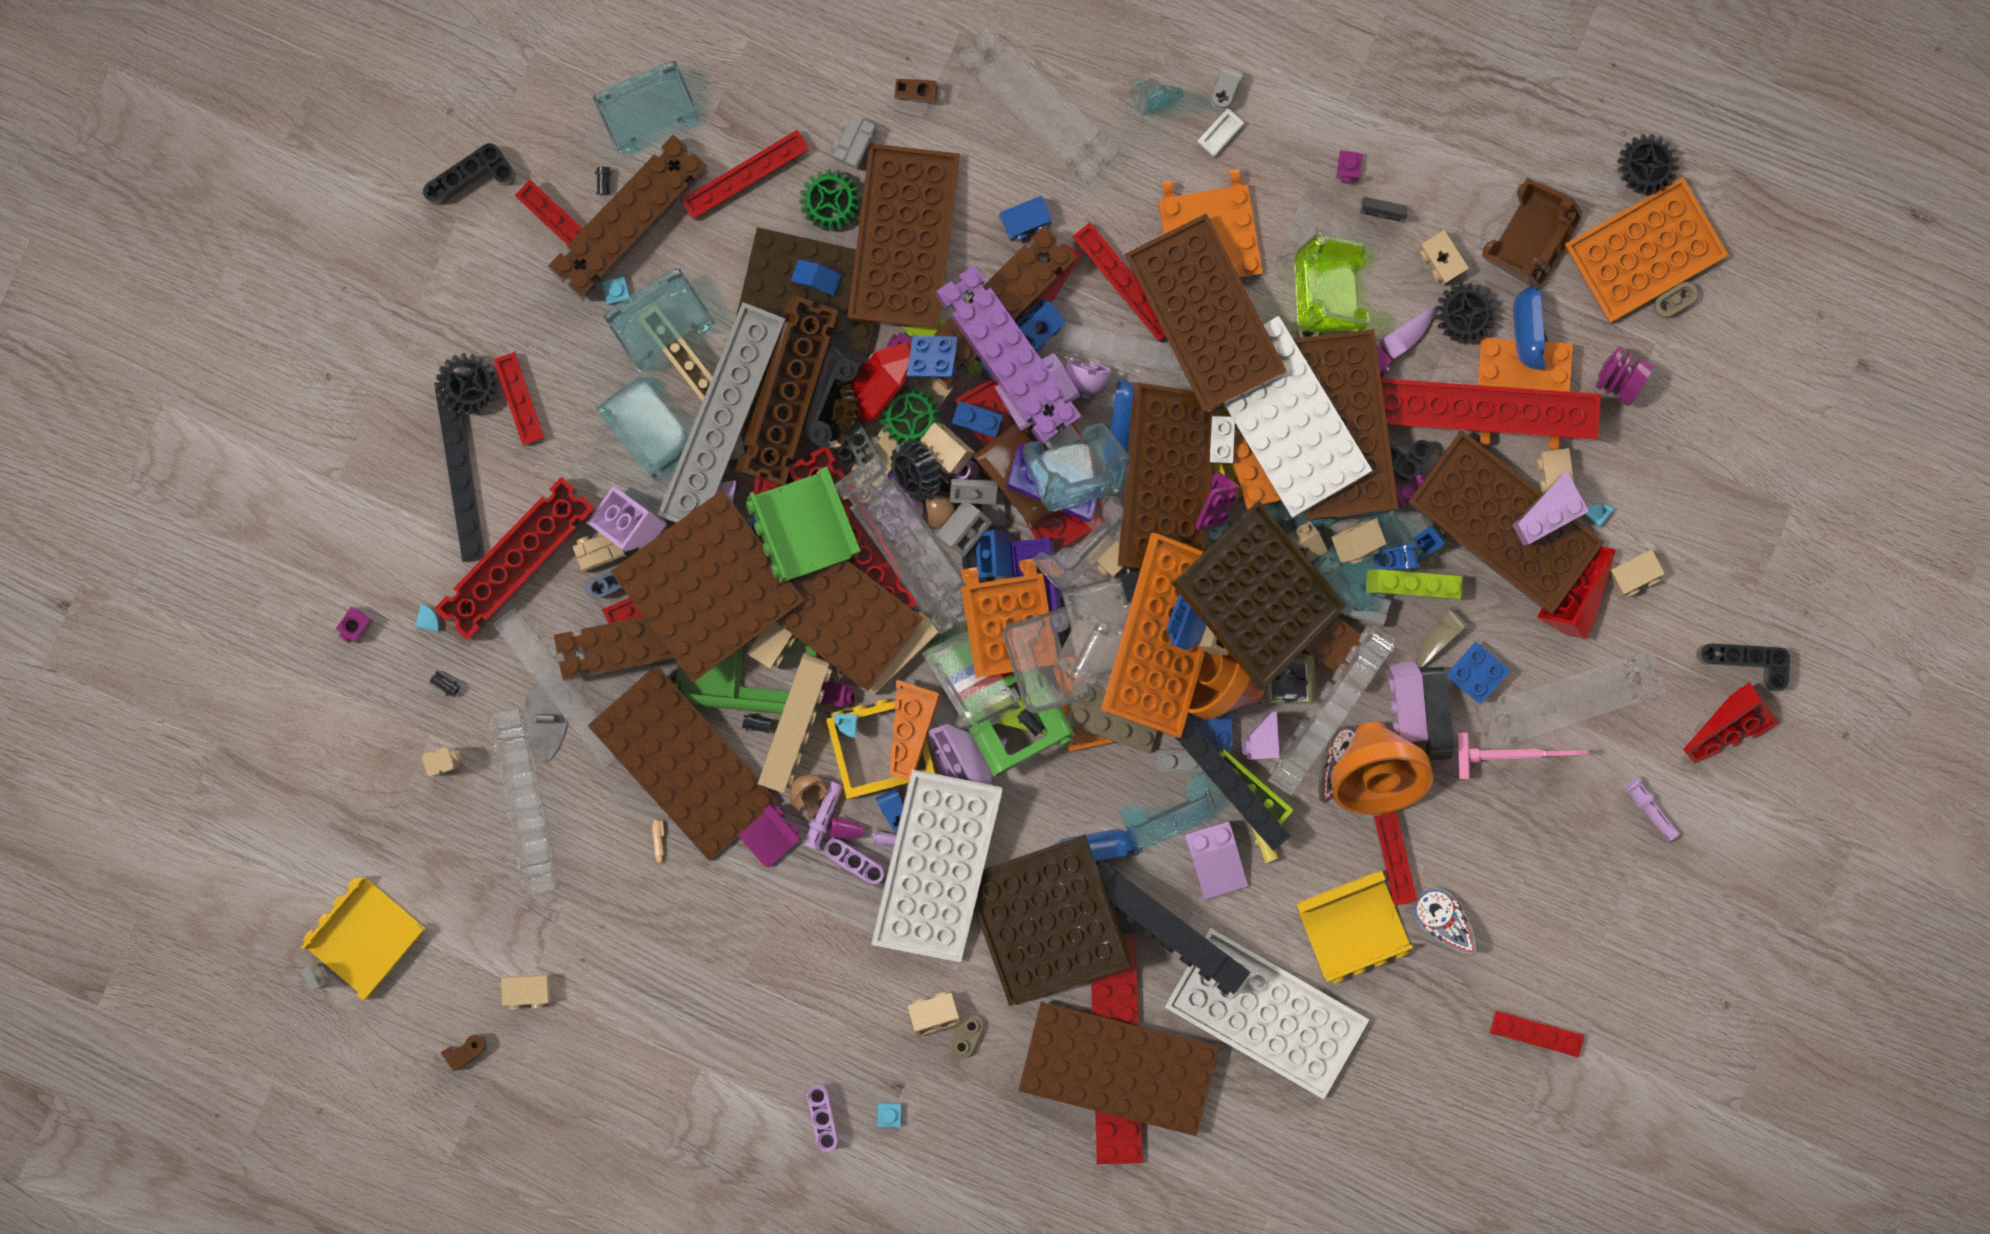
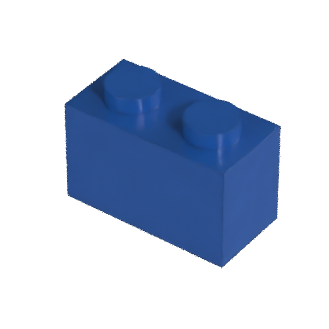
(1025, 218)
(977, 420)
(994, 554)

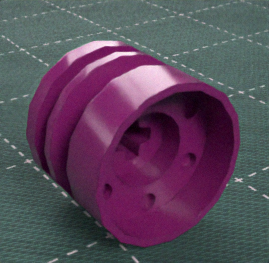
(1624, 376)

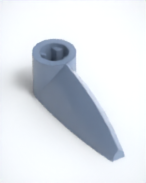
(607, 582)

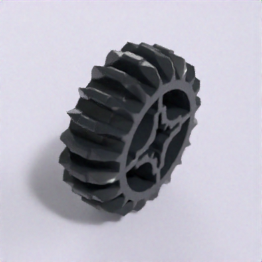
(1638, 164)
(1464, 303)
(458, 380)
(916, 469)

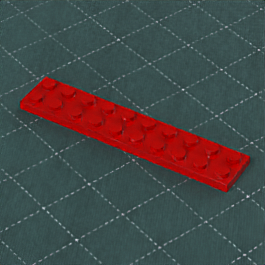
(1491, 409)
(1116, 998)

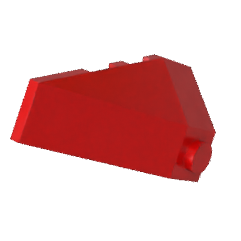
(1581, 604)
(1737, 718)

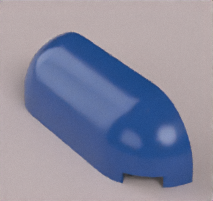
(1529, 328)
(1122, 413)
(1185, 625)
(1109, 844)

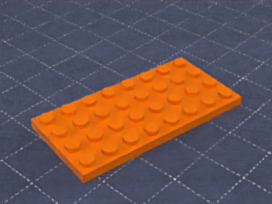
(1151, 676)

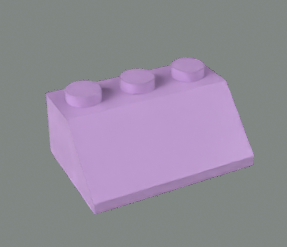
(1060, 375)
(625, 521)
(1262, 739)

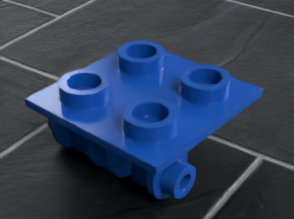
(932, 357)
(1477, 673)
(1216, 730)

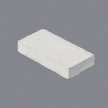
(1220, 132)

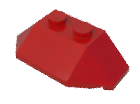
(880, 380)

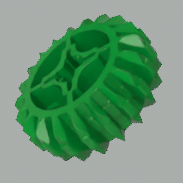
(838, 193)
(900, 418)

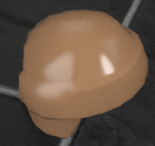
(938, 509)
(806, 793)

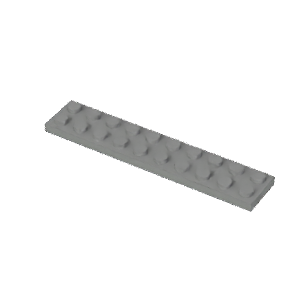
(722, 412)

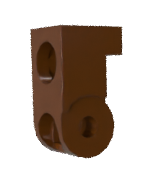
(917, 90)
(473, 1046)

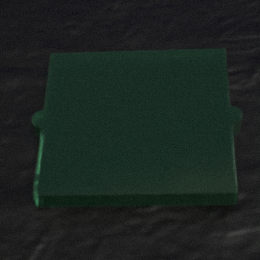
(942, 637)

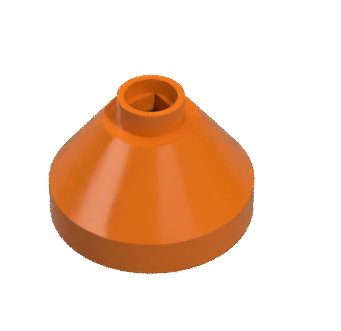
(1222, 687)
(1380, 772)

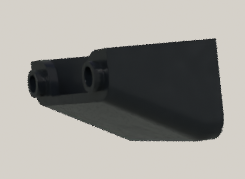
(837, 364)

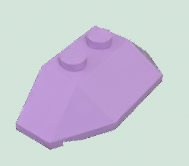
(958, 754)

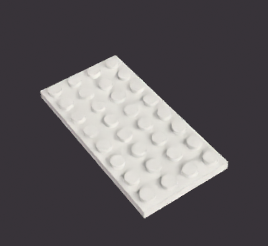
(1297, 432)
(936, 865)
(1272, 1018)

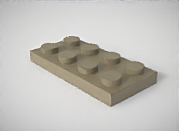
(1088, 717)

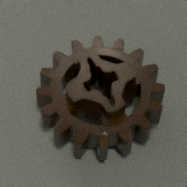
(840, 406)

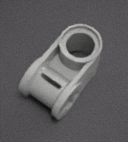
(1226, 85)

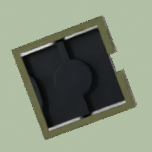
(1294, 682)

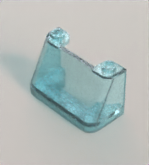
(646, 105)
(657, 317)
(645, 426)
(1077, 470)
(1350, 579)
(1148, 831)

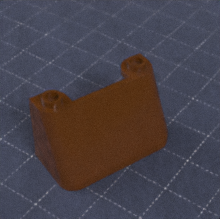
(1535, 234)
(997, 461)

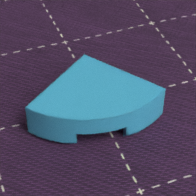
(1598, 513)
(427, 619)
(847, 724)

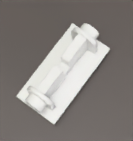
(1222, 439)

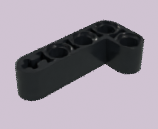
(465, 178)
(1410, 458)
(1743, 660)
(1438, 718)

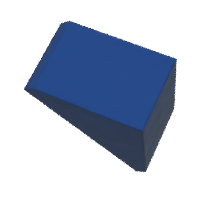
(816, 277)
(1428, 542)

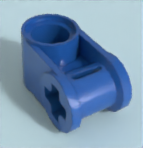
(1400, 558)
(891, 806)

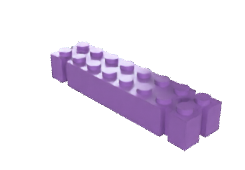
(1007, 355)

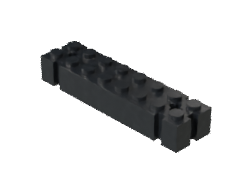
(1173, 931)

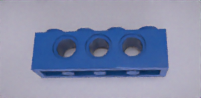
(1051, 325)

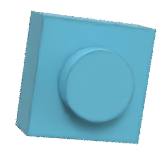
(615, 290)
(889, 1115)

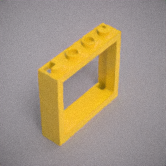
(861, 711)

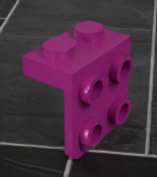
(1218, 503)
(770, 836)

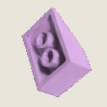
(1216, 860)

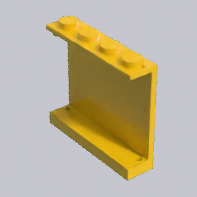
(1353, 927)
(363, 936)

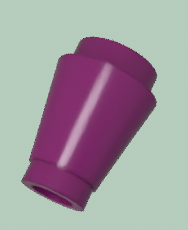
(844, 829)

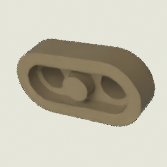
(1675, 300)
(966, 1036)

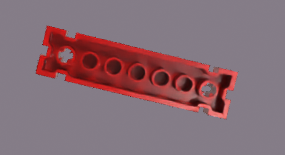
(870, 558)
(515, 559)

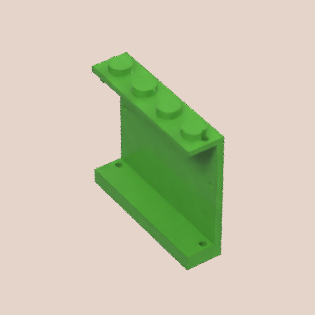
(803, 526)

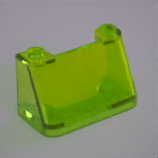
(1329, 285)

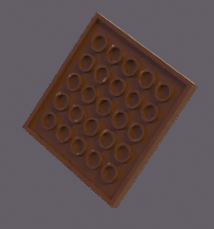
(706, 586)

